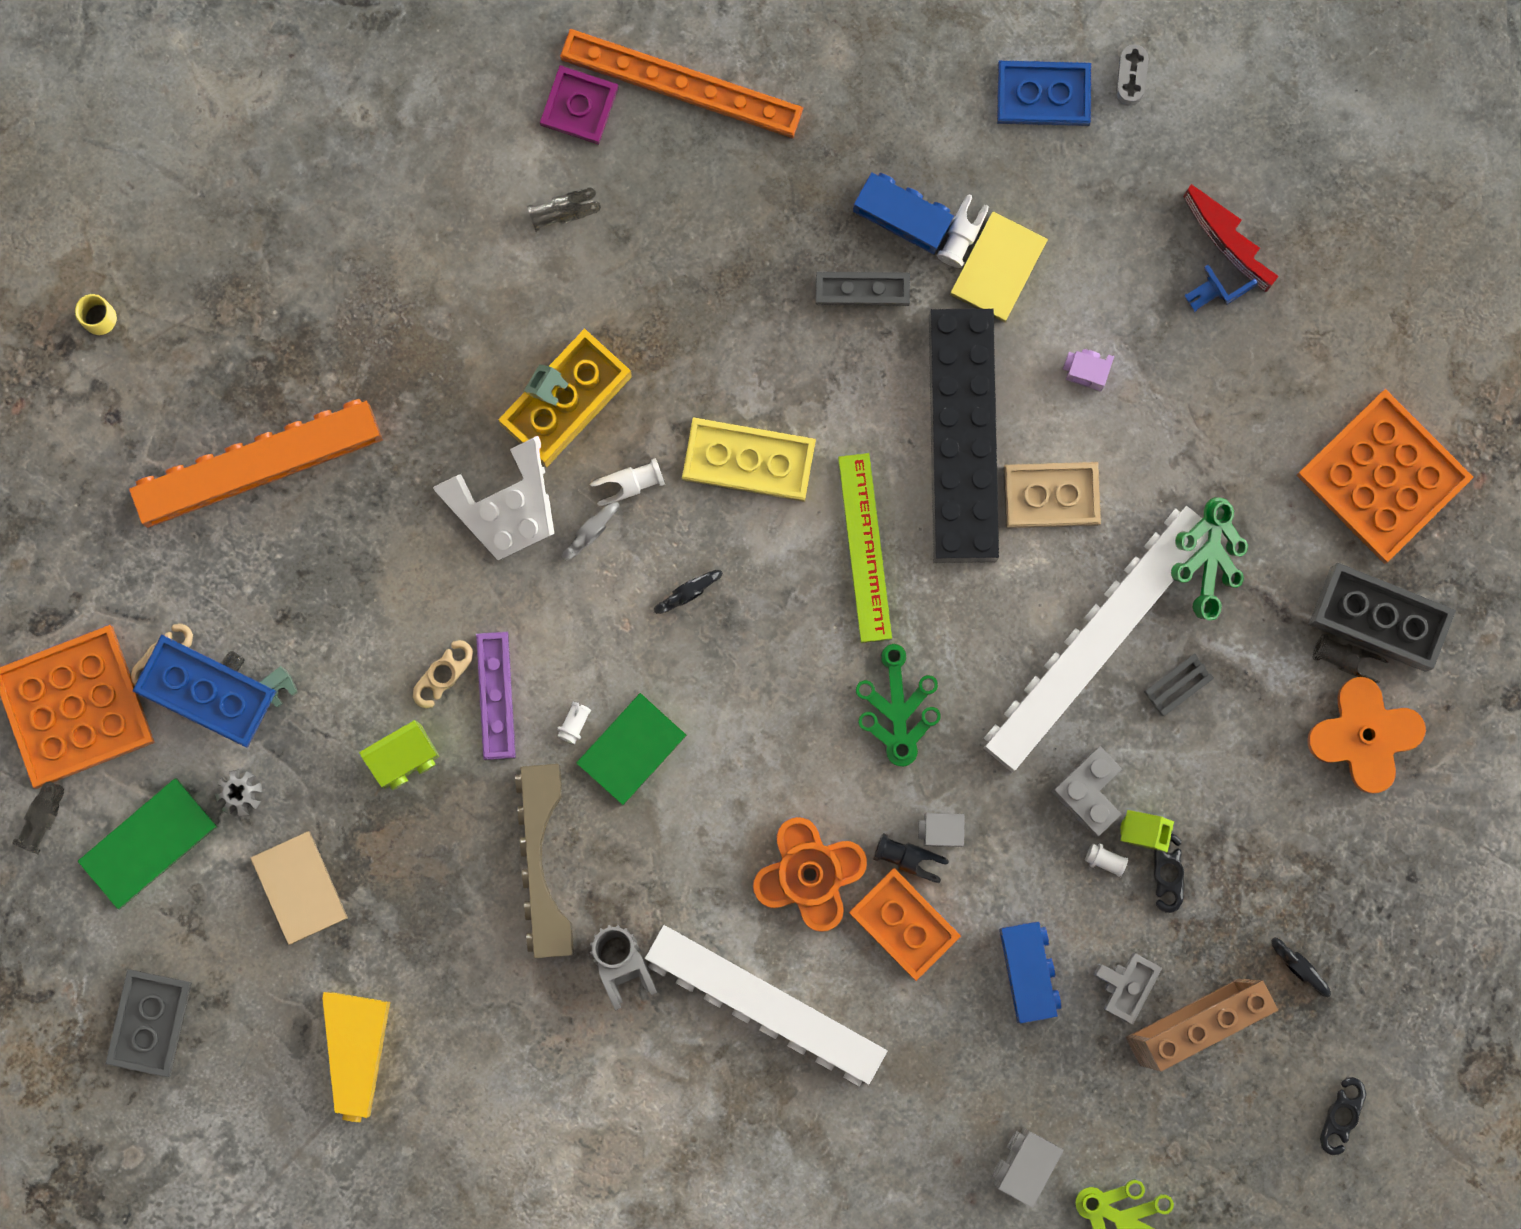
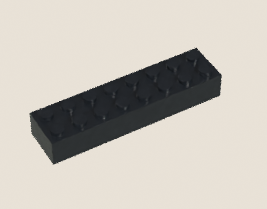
(963, 436)

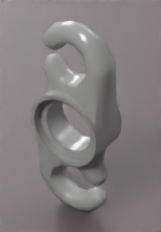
(590, 531)

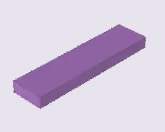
(495, 695)

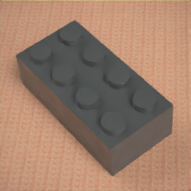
(1382, 617)

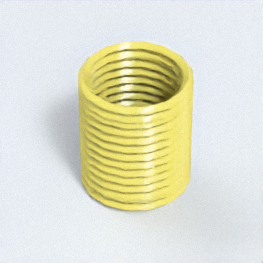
(88, 302)

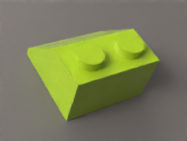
(400, 755)

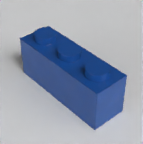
(903, 212)
(1030, 972)

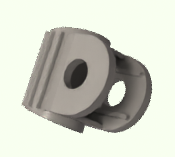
(629, 969)

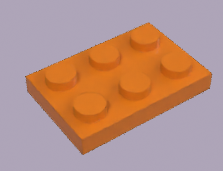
(904, 924)

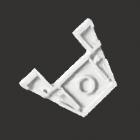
(511, 516)

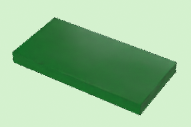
(147, 843)

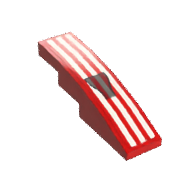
(1221, 228)

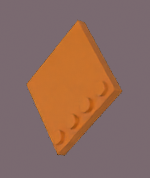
(1384, 476)
(73, 707)

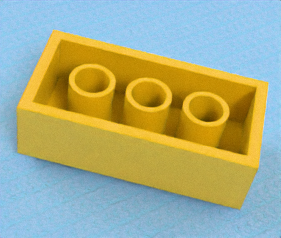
(592, 381)

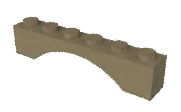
(541, 793)

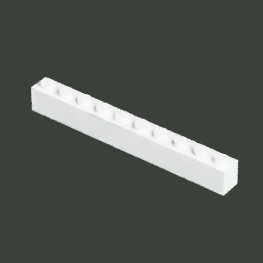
(1093, 644)

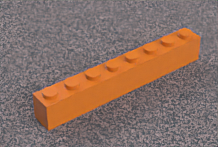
(256, 463)

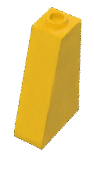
(355, 1046)

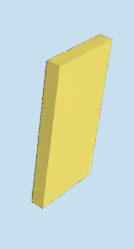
(748, 459)

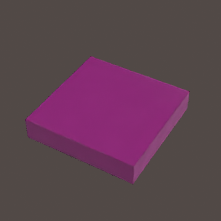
(579, 105)

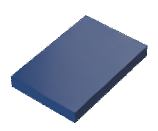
(1044, 93)

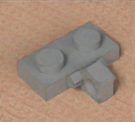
(1128, 986)

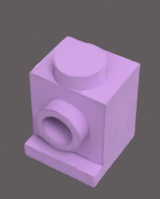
(1088, 368)

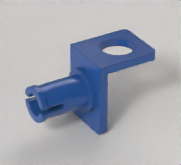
(1213, 289)

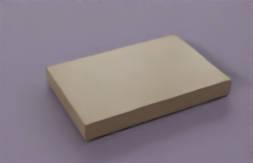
(1052, 495)
(299, 888)

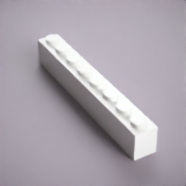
(765, 1004)

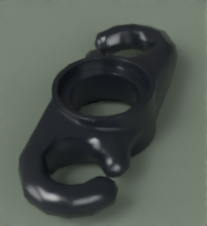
(688, 591)
(1175, 886)
(1301, 967)
(1332, 1127)

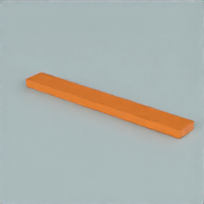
(681, 83)

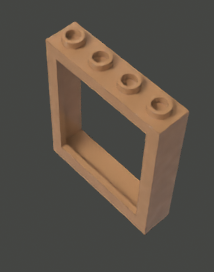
(1201, 1023)

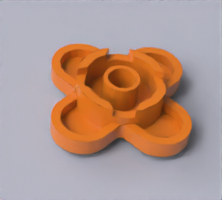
(1343, 740)
(834, 867)

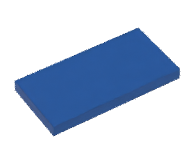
(204, 691)

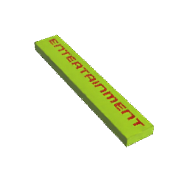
(865, 548)

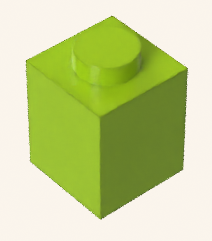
(1146, 830)

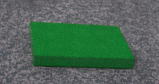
(631, 749)

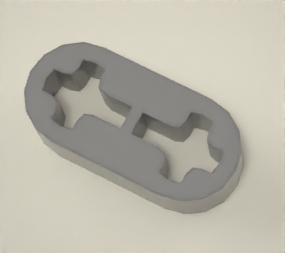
(1138, 75)

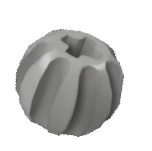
(229, 791)

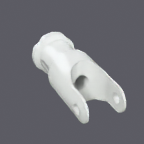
(961, 235)
(632, 481)

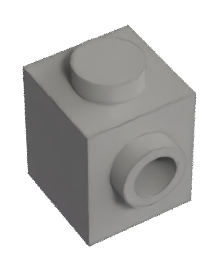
(942, 829)

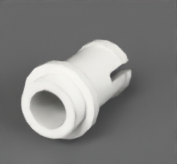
(573, 723)
(1106, 860)

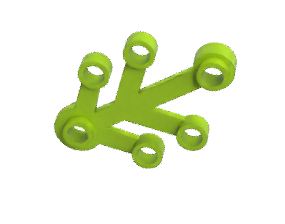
(1123, 1219)

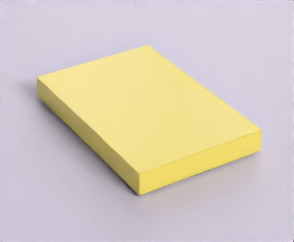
(999, 266)

